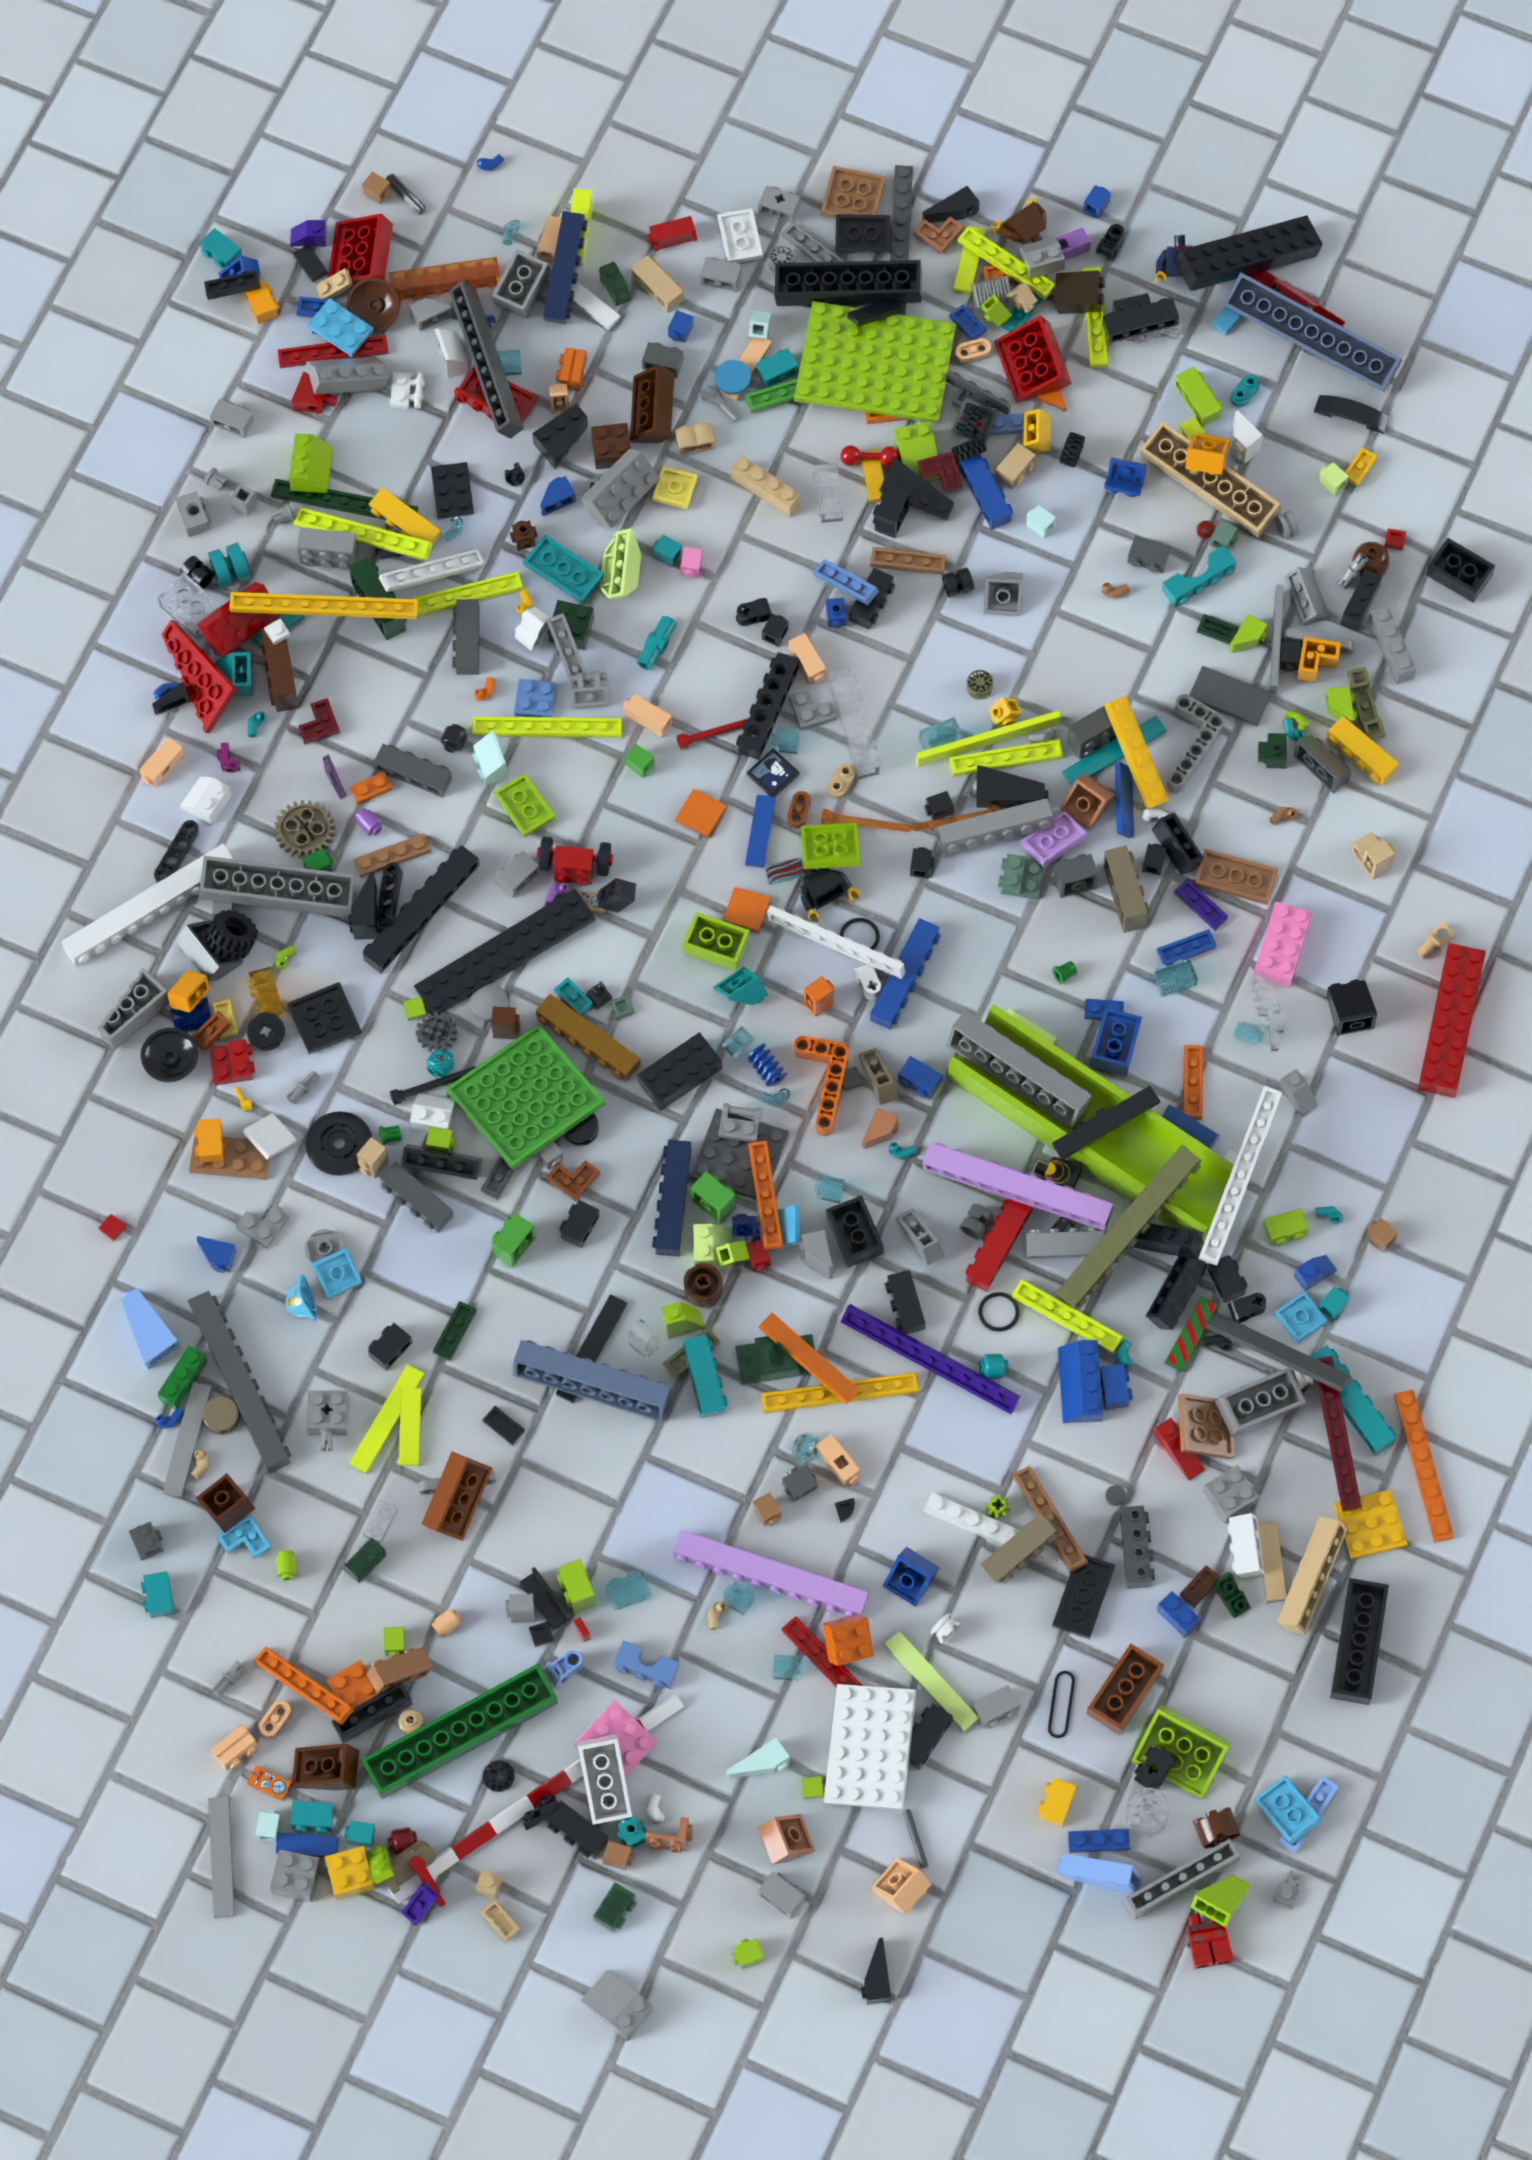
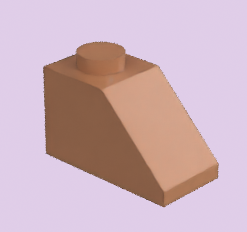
(880, 1128)

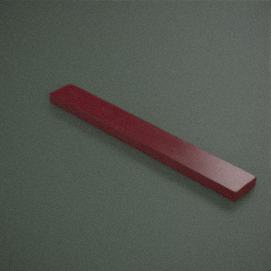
(1339, 1444)

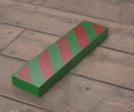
(1191, 1334)

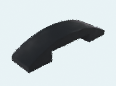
(1353, 411)

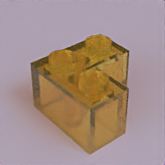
(264, 989)

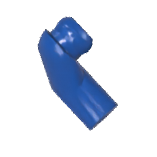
(490, 164)

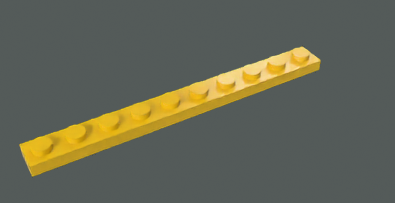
(323, 605)

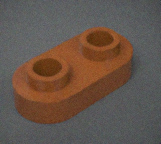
(797, 810)

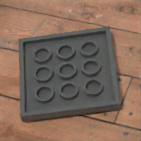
(731, 1158)

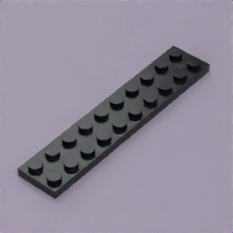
(505, 952)

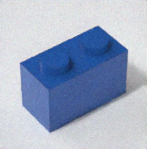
(920, 1078)
(1114, 1386)
(1178, 1614)

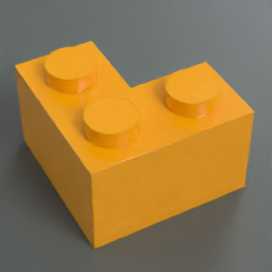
(1317, 653)

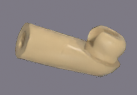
(714, 1613)

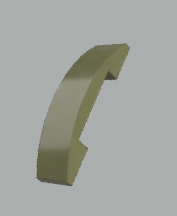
(1364, 703)

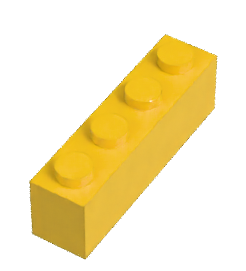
(403, 517)
(1362, 751)

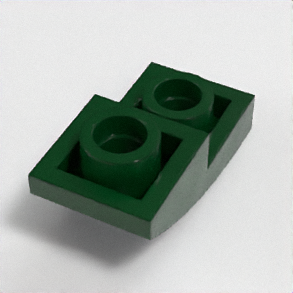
(1231, 1595)

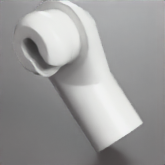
(1153, 813)
(653, 1810)

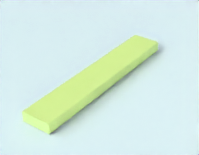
(931, 1681)

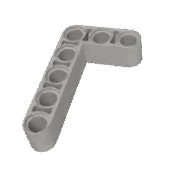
(1197, 744)

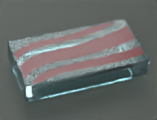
(784, 871)

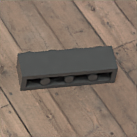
(467, 636)
(413, 770)
(416, 1197)

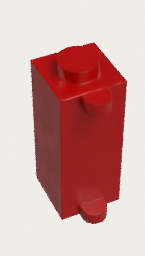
(672, 233)

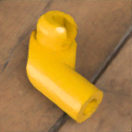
(526, 601)

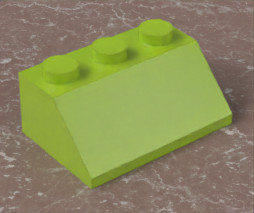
(310, 464)

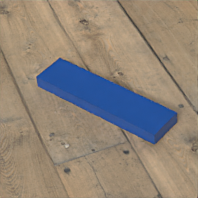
(1124, 800)
(760, 831)

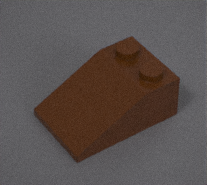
(325, 1767)

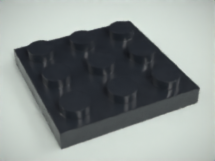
(324, 1018)

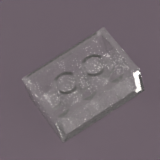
(187, 604)

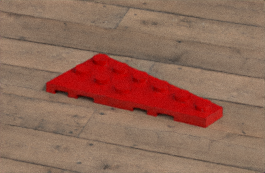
(202, 678)

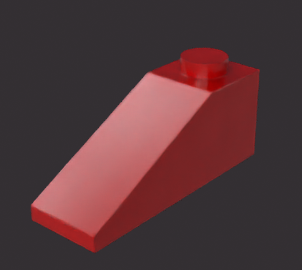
(1169, 1437)

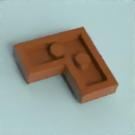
(573, 1184)

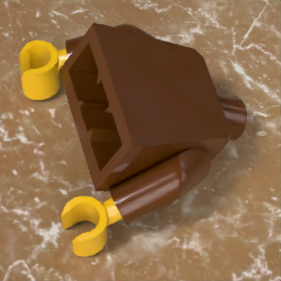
(1024, 224)

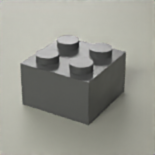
(1075, 875)

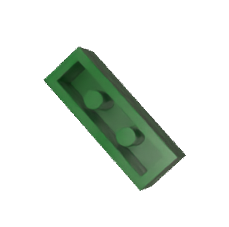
(181, 1377)

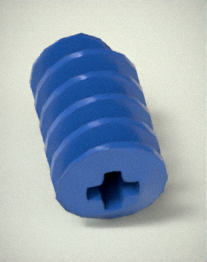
(765, 1066)

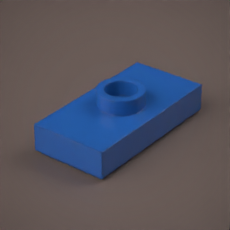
(968, 323)

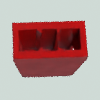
(306, 400)

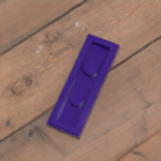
(1201, 904)

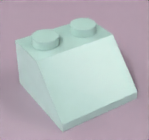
(490, 759)

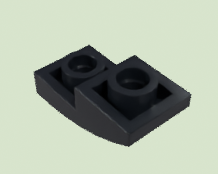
(546, 1806)

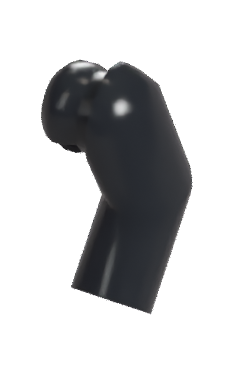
(1218, 1340)

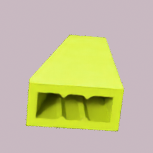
(583, 204)

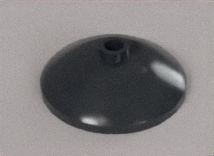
(169, 1044)

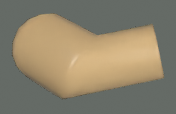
(201, 1462)

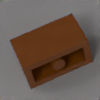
(505, 1022)

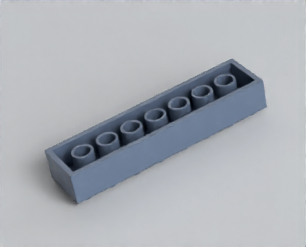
(591, 1380)

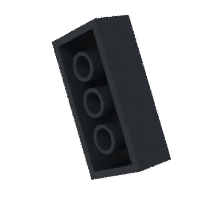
(679, 1071)

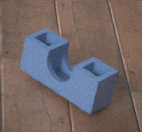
(660, 1673)

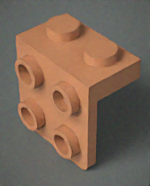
(674, 1843)

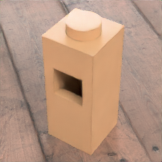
(549, 239)
(808, 659)
(647, 715)
(161, 762)
(838, 1461)

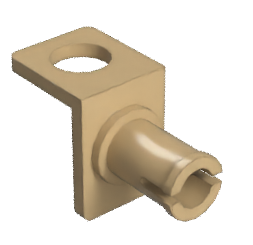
(1433, 940)

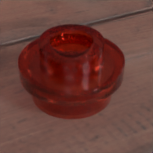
(1205, 525)

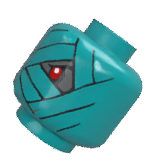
(440, 1063)

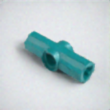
(656, 642)

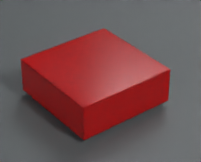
(1395, 539)
(112, 1227)
(582, 1629)

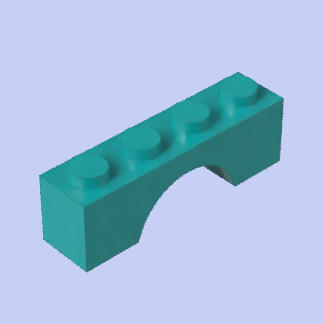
(1181, 588)

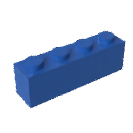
(985, 491)

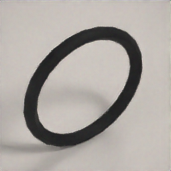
(866, 921)
(998, 1328)

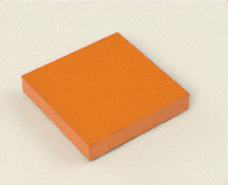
(700, 813)
(747, 909)

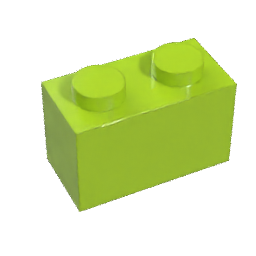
(1285, 1227)

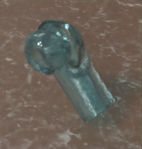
(509, 229)
(456, 528)
(778, 1098)

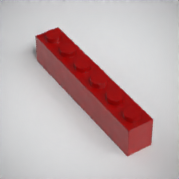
(997, 1244)

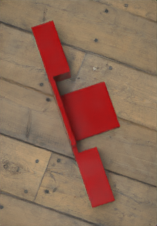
(1295, 294)

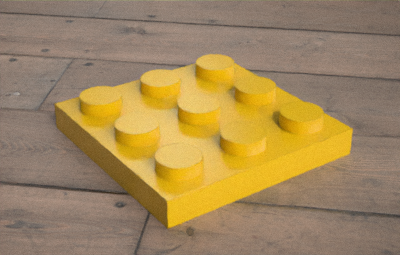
(1374, 1527)

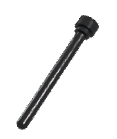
(398, 1095)

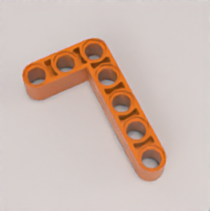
(831, 1080)

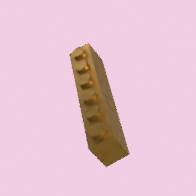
(588, 1038)

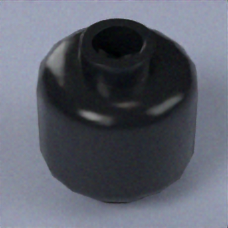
(454, 738)

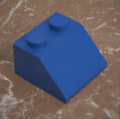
(911, 1576)

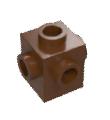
(523, 535)

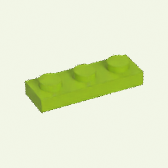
(380, 1863)

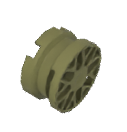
(980, 685)

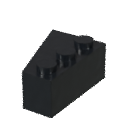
(560, 434)

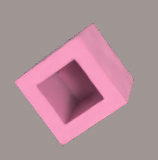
(691, 562)

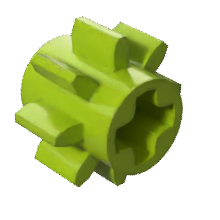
(1003, 1507)

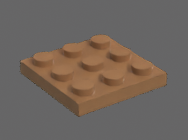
(852, 193)
(1203, 1428)

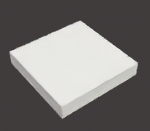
(269, 1136)

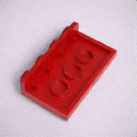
(472, 394)

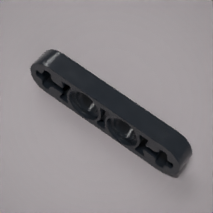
(173, 851)
(387, 879)

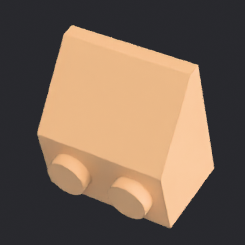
(901, 1885)

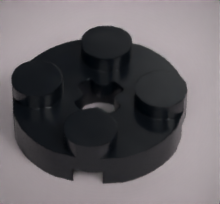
(275, 1036)

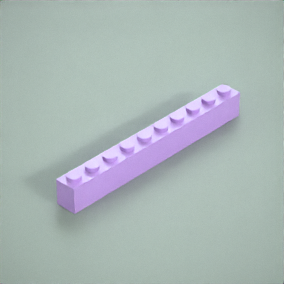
(1018, 1186)
(769, 1574)

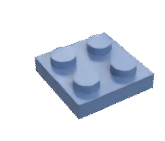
(535, 698)

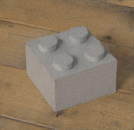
(1231, 1493)
(295, 1875)

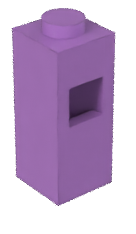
(1074, 243)

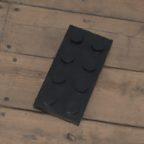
(1083, 1597)

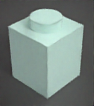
(759, 324)
(1040, 521)
(268, 1826)

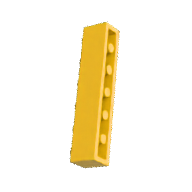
(1136, 752)

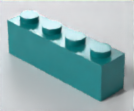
(704, 1376)

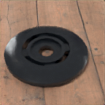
(325, 1131)

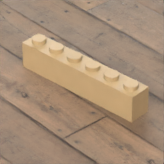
(1312, 1575)

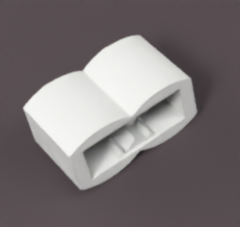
(532, 628)

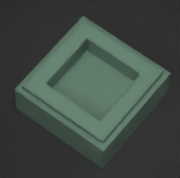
(622, 1007)

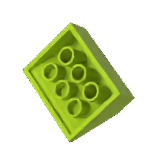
(1197, 1748)

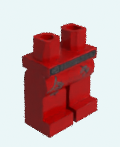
(1206, 1934)

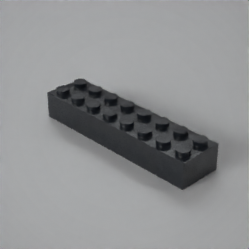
(1248, 253)
(848, 282)

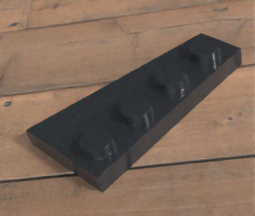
(922, 493)

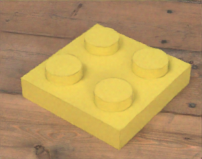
(675, 487)

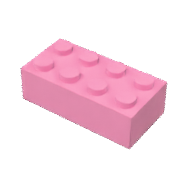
(1283, 944)

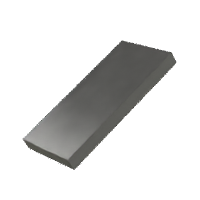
(1230, 695)

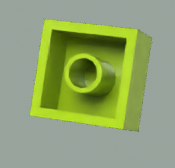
(577, 1586)

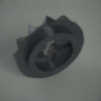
(499, 1784)

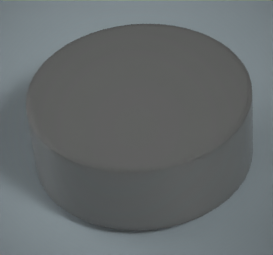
(1115, 1495)

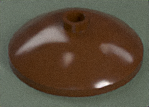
(362, 302)

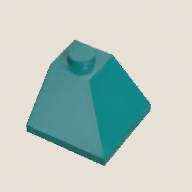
(742, 987)

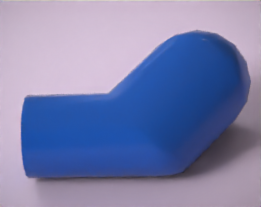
(163, 689)
(169, 1421)

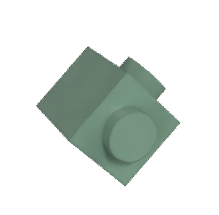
(1225, 535)

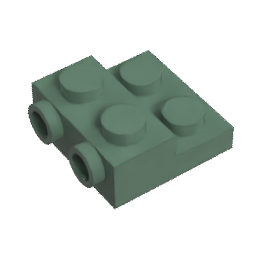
(1021, 877)

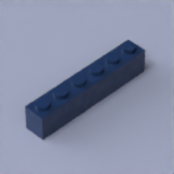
(564, 267)
(673, 1198)

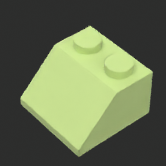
(707, 1239)

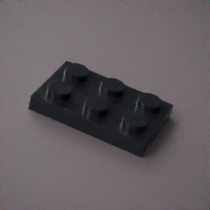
(452, 490)

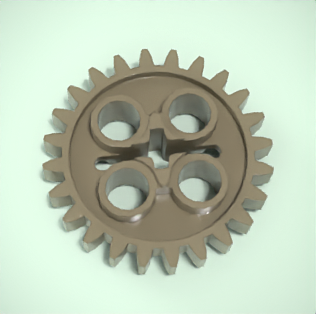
(319, 820)

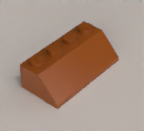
(457, 1496)

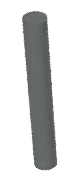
(915, 1838)

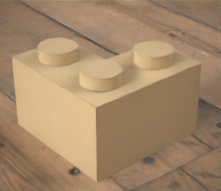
(1374, 854)

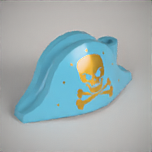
(301, 1300)

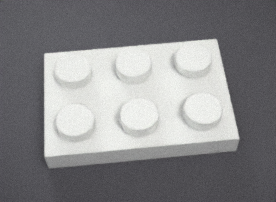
(740, 236)

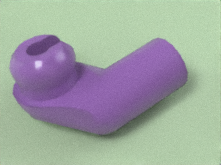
(556, 890)

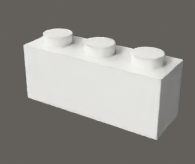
(1246, 1546)

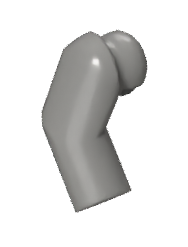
(1049, 735)

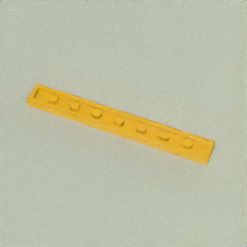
(820, 1395)

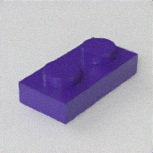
(420, 1903)

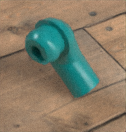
(254, 722)
(900, 1153)
(1330, 1212)
(1122, 1355)

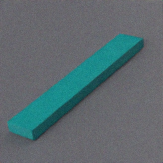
(1111, 753)

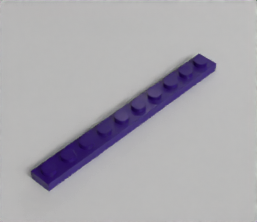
(930, 1359)

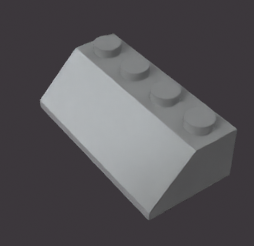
(347, 375)

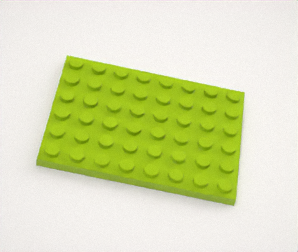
(875, 368)

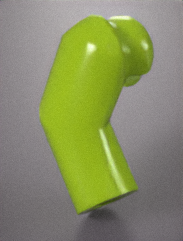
(1299, 718)
(282, 956)

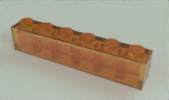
(444, 277)

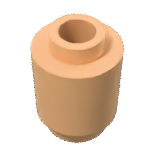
(446, 1622)

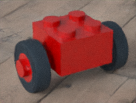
(574, 863)

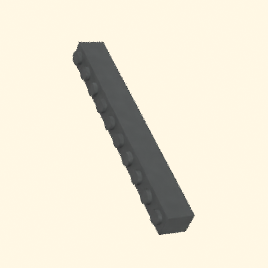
(486, 360)
(239, 1382)

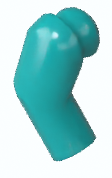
(1292, 733)

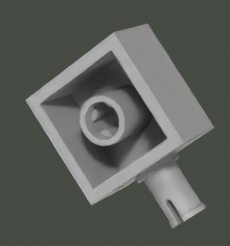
(327, 1425)

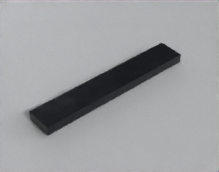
(1106, 1122)
(598, 1335)

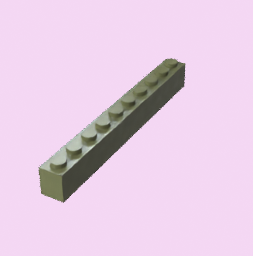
(1129, 1226)

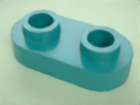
(1245, 389)

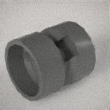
(975, 1224)

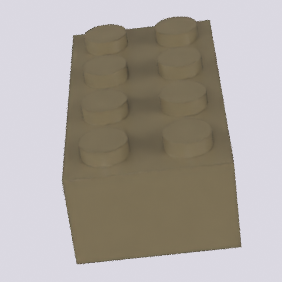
(1125, 888)
(1020, 1548)

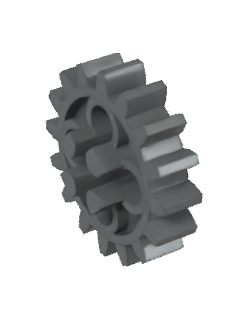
(445, 1027)

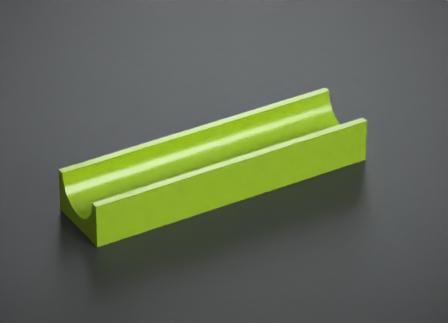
(1122, 1158)

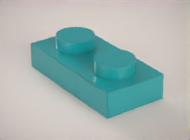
(573, 997)

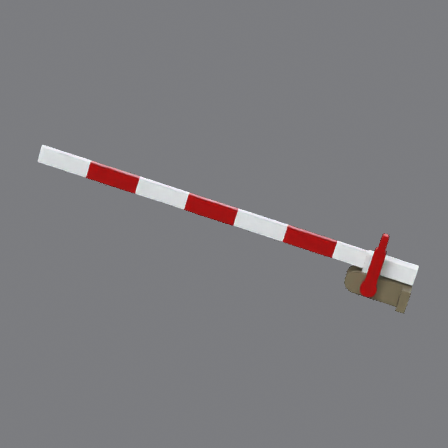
(419, 1861)

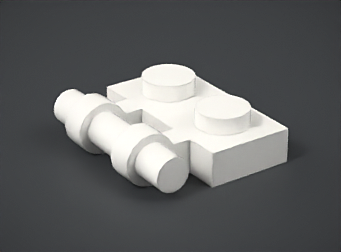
(401, 390)

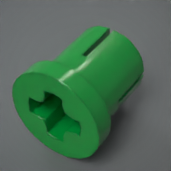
(1063, 973)
(389, 1134)

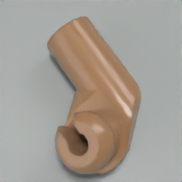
(1115, 593)
(1285, 813)

